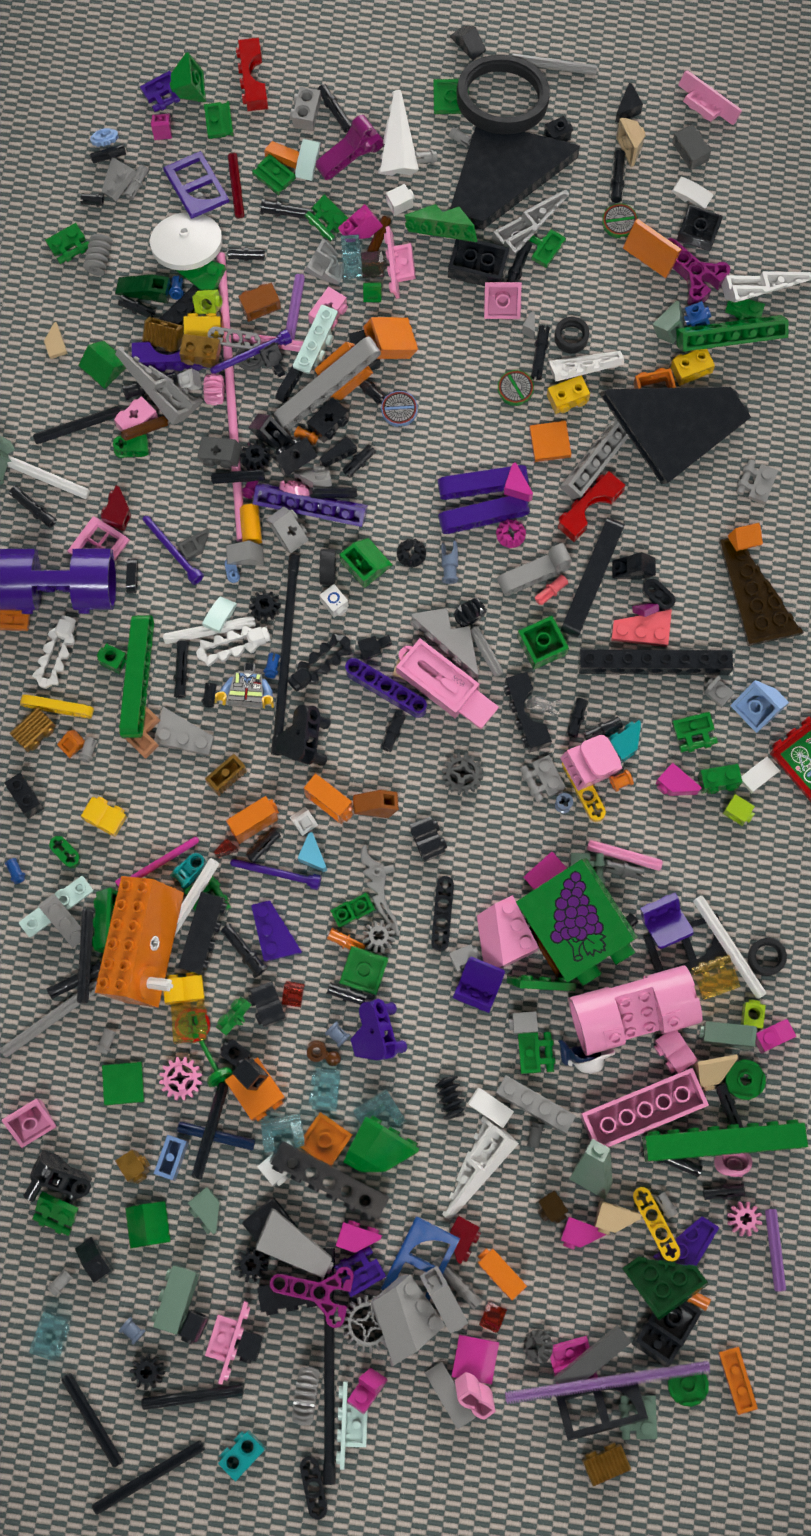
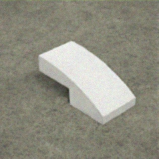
(691, 191)
(759, 774)
(490, 1107)

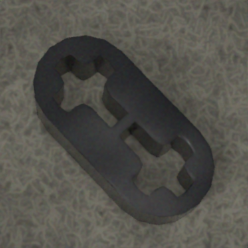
(132, 576)

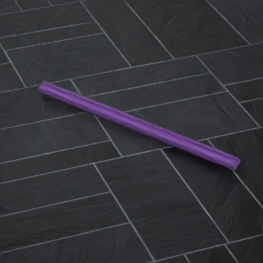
(607, 1381)

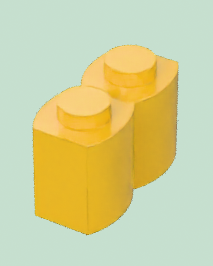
(104, 816)
(185, 989)

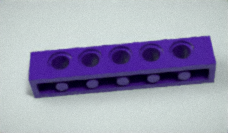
(323, 508)

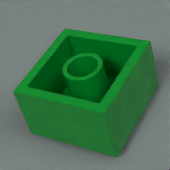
(542, 642)

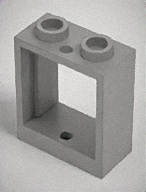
(444, 1299)

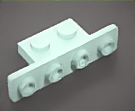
(316, 340)
(68, 896)
(353, 1426)

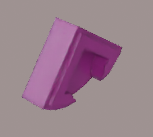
(645, 609)

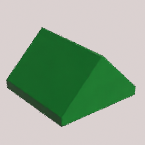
(101, 363)
(147, 1224)

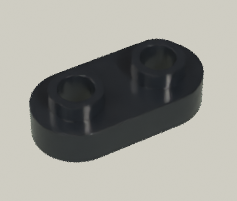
(661, 593)

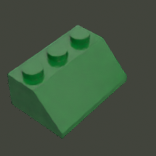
(104, 906)

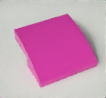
(544, 871)
(567, 1352)
(475, 1357)

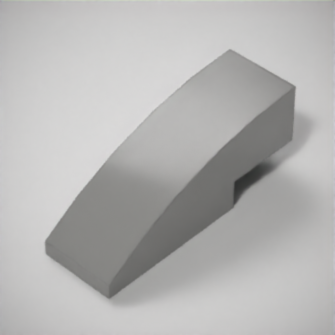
(446, 1391)

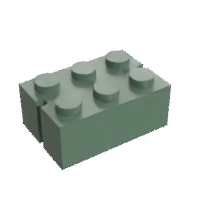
(175, 1299)

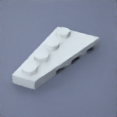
(581, 365)

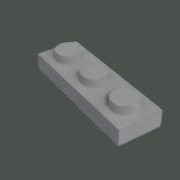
(61, 919)

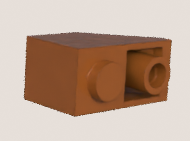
(376, 803)

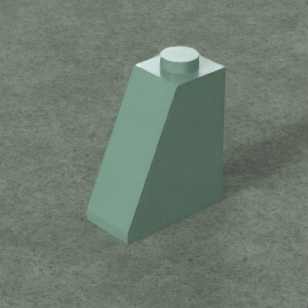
(728, 1035)
(594, 1169)

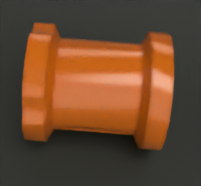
(621, 780)

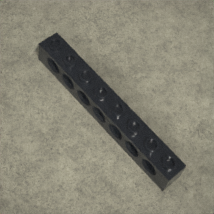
(655, 662)

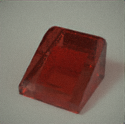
(225, 848)
(293, 994)
(492, 1317)

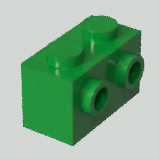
(720, 778)

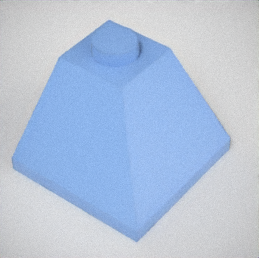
(759, 705)

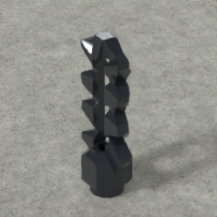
(303, 677)

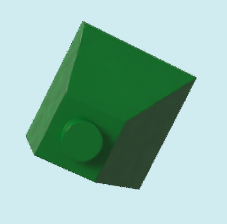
(188, 80)

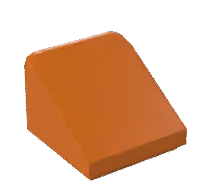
(71, 743)

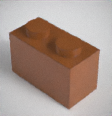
(259, 301)

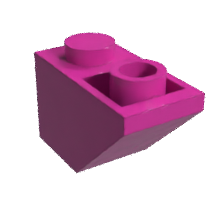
(361, 223)
(355, 1238)

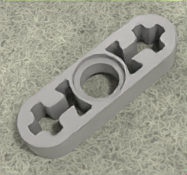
(246, 346)

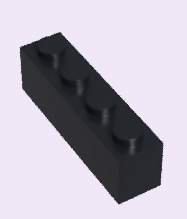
(202, 932)

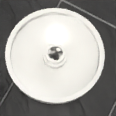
(186, 242)

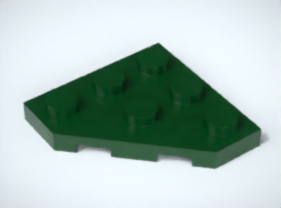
(664, 1283)

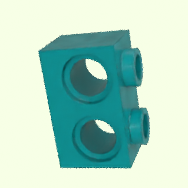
(245, 1458)

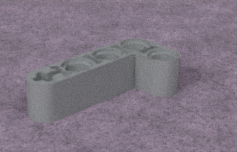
(536, 571)

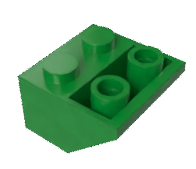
(364, 561)

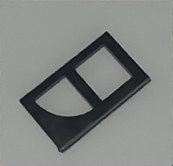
(714, 951)
(632, 1392)

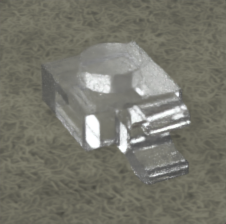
(540, 704)

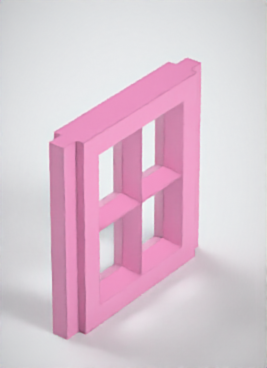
(90, 528)

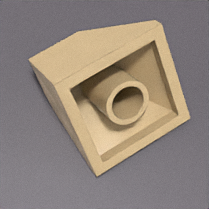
(630, 138)
(713, 1071)
(614, 1218)

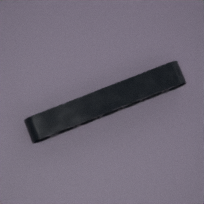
(592, 577)

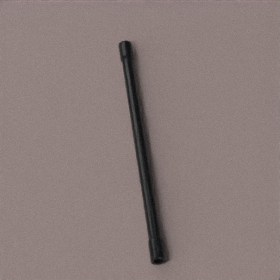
(293, 569)
(329, 1466)

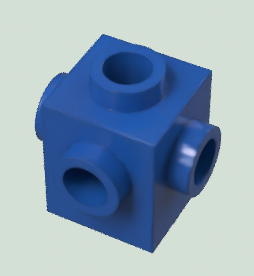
(697, 315)

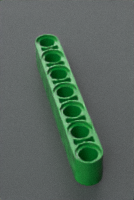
(136, 676)

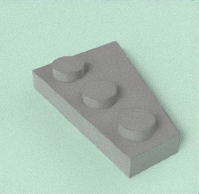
(182, 735)

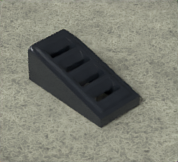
(340, 451)

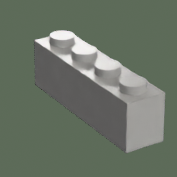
(535, 1105)

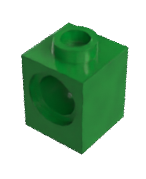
(117, 664)

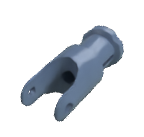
(450, 564)

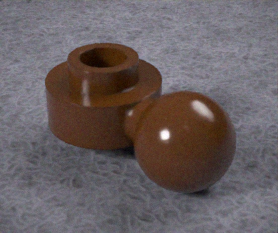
(332, 1058)

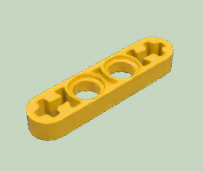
(57, 706)
(599, 806)
(656, 1224)

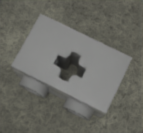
(291, 537)

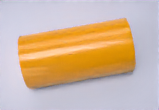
(250, 523)

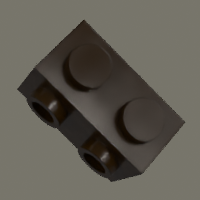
(552, 1208)

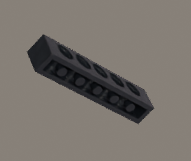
(371, 1209)

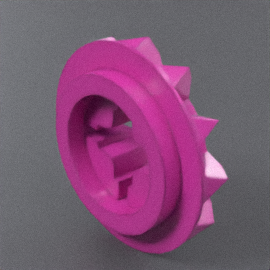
(505, 539)

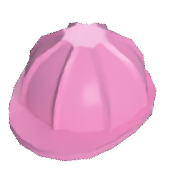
(733, 1165)

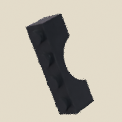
(534, 734)

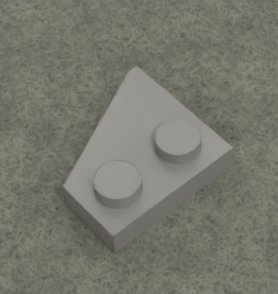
(117, 179)
(314, 477)

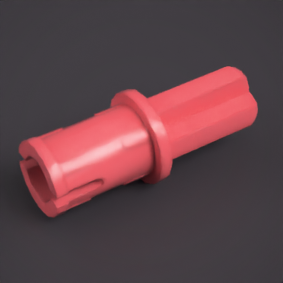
(551, 590)

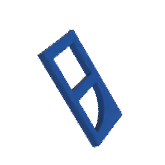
(420, 1232)

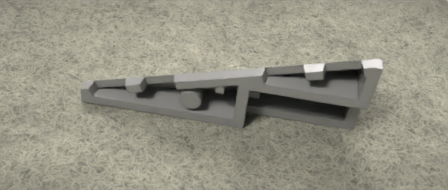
(522, 229)
(170, 399)

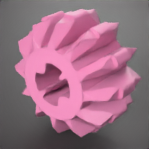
(214, 389)
(747, 1226)

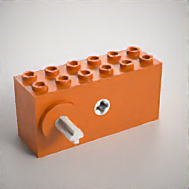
(140, 942)

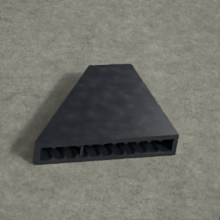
(506, 170)
(676, 424)

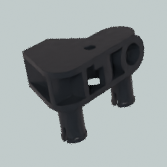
(293, 741)
(53, 1169)

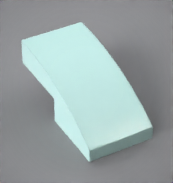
(307, 159)
(219, 614)

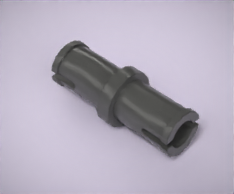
(623, 870)

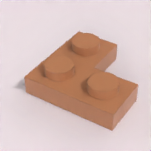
(145, 744)

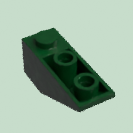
(145, 287)

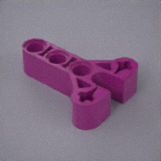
(359, 140)
(706, 273)
(326, 1305)

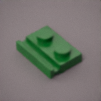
(218, 120)
(273, 174)

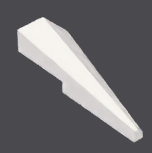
(398, 148)
(745, 287)
(488, 1152)

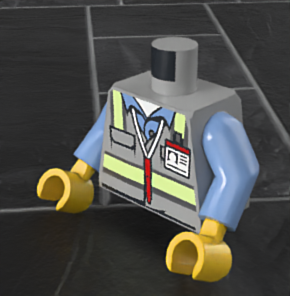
(246, 689)

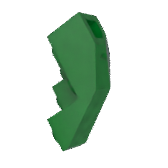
(378, 1148)

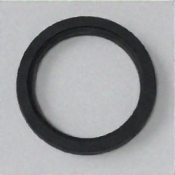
(508, 64)

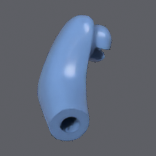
(232, 572)

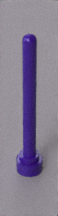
(282, 338)
(194, 575)
(312, 880)

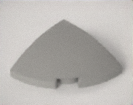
(325, 264)

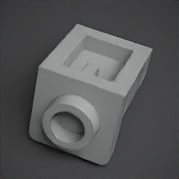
(718, 691)

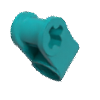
(188, 871)

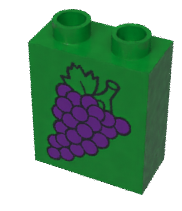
(578, 922)

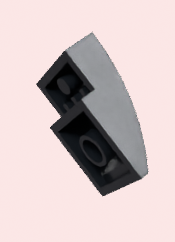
(665, 1337)

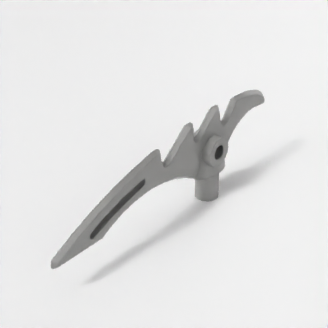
(377, 873)

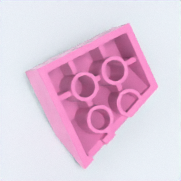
(504, 934)

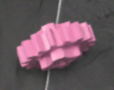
(178, 1065)

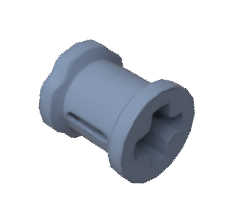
(566, 798)
(337, 1034)
(132, 1331)

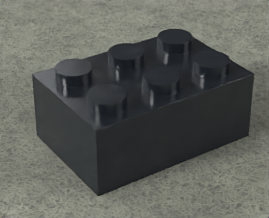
(478, 262)

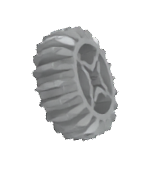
(364, 1342)
(305, 1396)

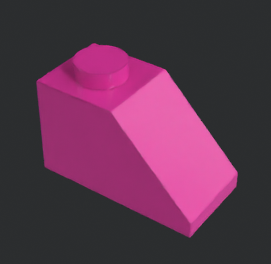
(676, 782)
(774, 1036)
(578, 1233)

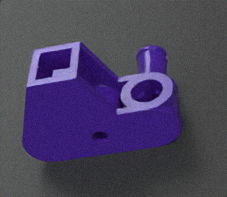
(370, 1039)

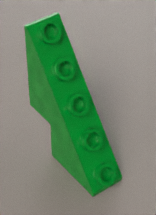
(445, 224)

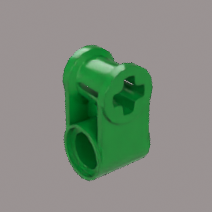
(131, 448)

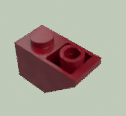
(116, 512)
(467, 1233)

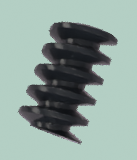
(450, 1099)

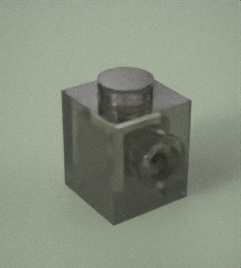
(373, 264)

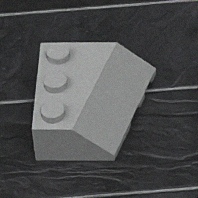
(405, 1318)

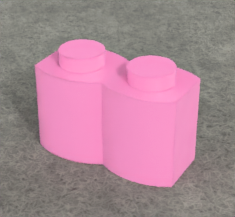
(675, 1051)
(475, 1396)

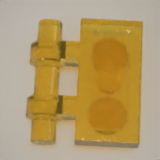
(717, 983)
(182, 1021)

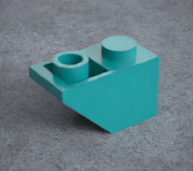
(627, 741)

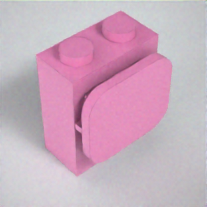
(591, 762)

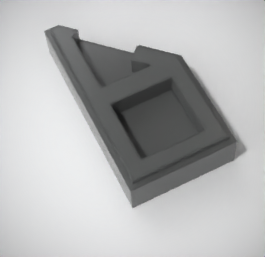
(194, 545)

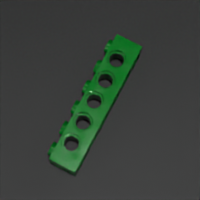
(732, 333)

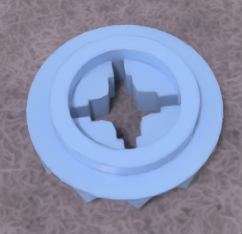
(104, 137)

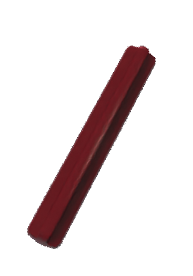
(236, 185)

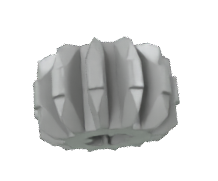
(379, 943)

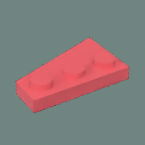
(644, 630)

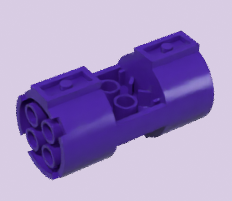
(88, 580)

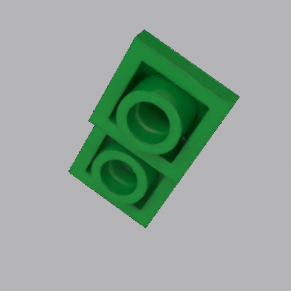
(353, 910)

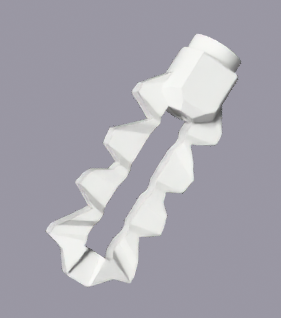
(64, 631)
(255, 637)

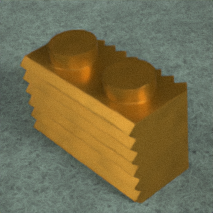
(162, 334)
(33, 730)
(226, 774)
(606, 1463)

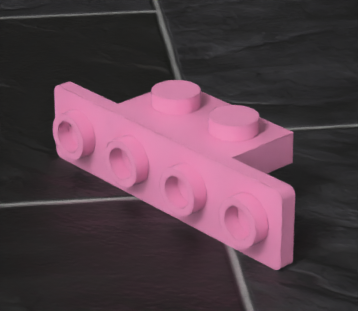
(707, 100)
(401, 262)
(224, 1338)

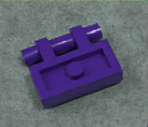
(158, 88)
(364, 1276)

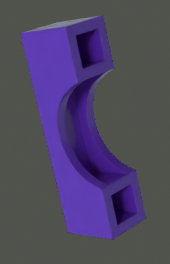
(160, 362)

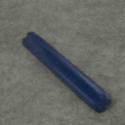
(220, 1137)

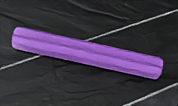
(295, 305)
(775, 1250)

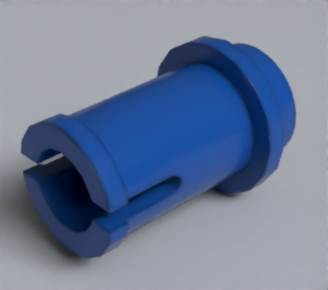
(176, 290)
(271, 667)
(15, 871)

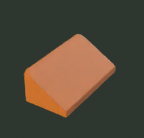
(283, 154)
(746, 537)

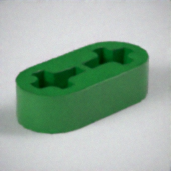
(62, 854)

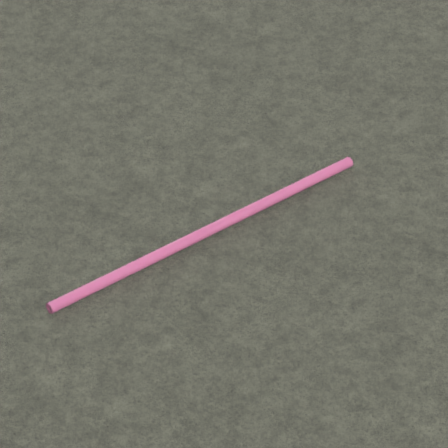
(230, 392)

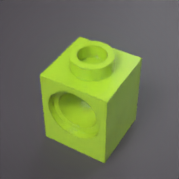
(202, 306)
(739, 810)
(759, 1008)

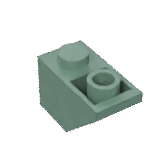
(668, 322)
(207, 1208)

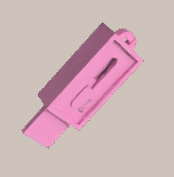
(444, 683)

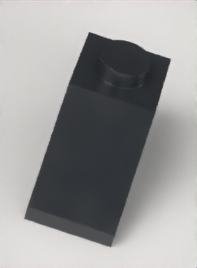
(270, 432)
(93, 1260)

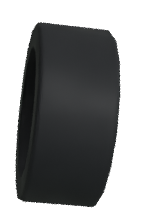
(571, 347)
(327, 566)
(767, 971)

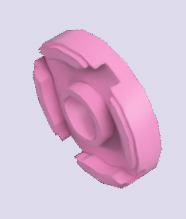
(294, 487)

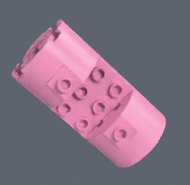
(620, 1013)

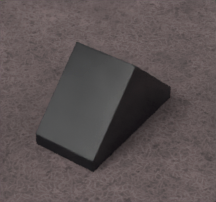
(469, 41)
(630, 105)

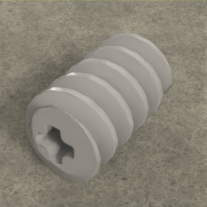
(97, 254)

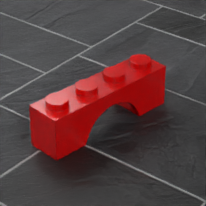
(255, 91)
(606, 490)

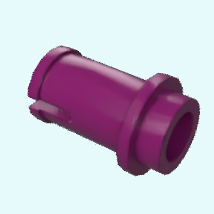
(249, 489)

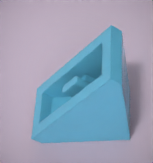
(311, 855)

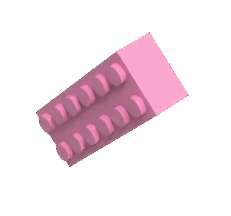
(645, 1109)

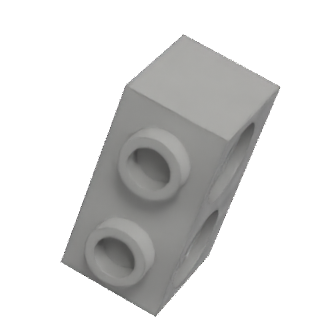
(308, 109)

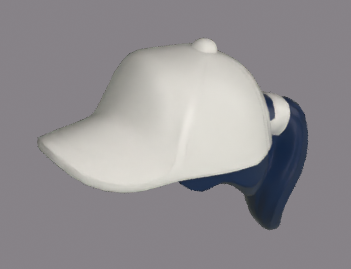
(586, 1064)

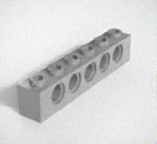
(594, 460)

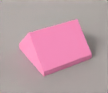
(502, 300)
(29, 1122)

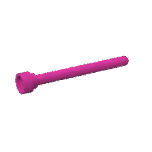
(164, 859)

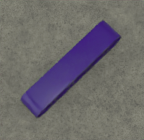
(476, 482)
(482, 514)
(391, 695)

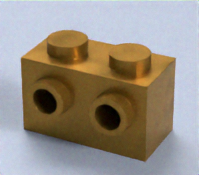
(200, 350)
(133, 1166)

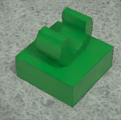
(371, 292)

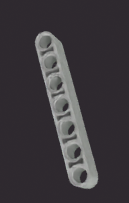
(327, 383)

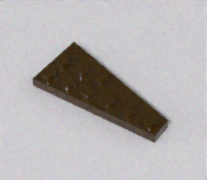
(757, 602)

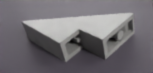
(454, 642)

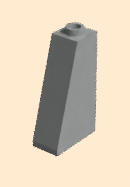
(291, 1245)

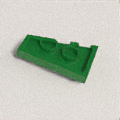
(205, 277)
(542, 983)

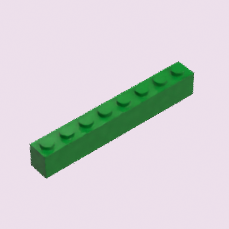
(725, 1141)

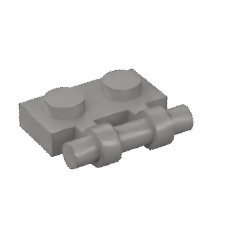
(763, 482)
(548, 776)

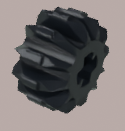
(253, 450)
(256, 606)
(469, 612)
(245, 1269)
(152, 1377)

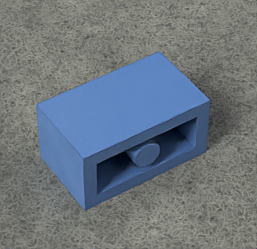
(171, 1157)

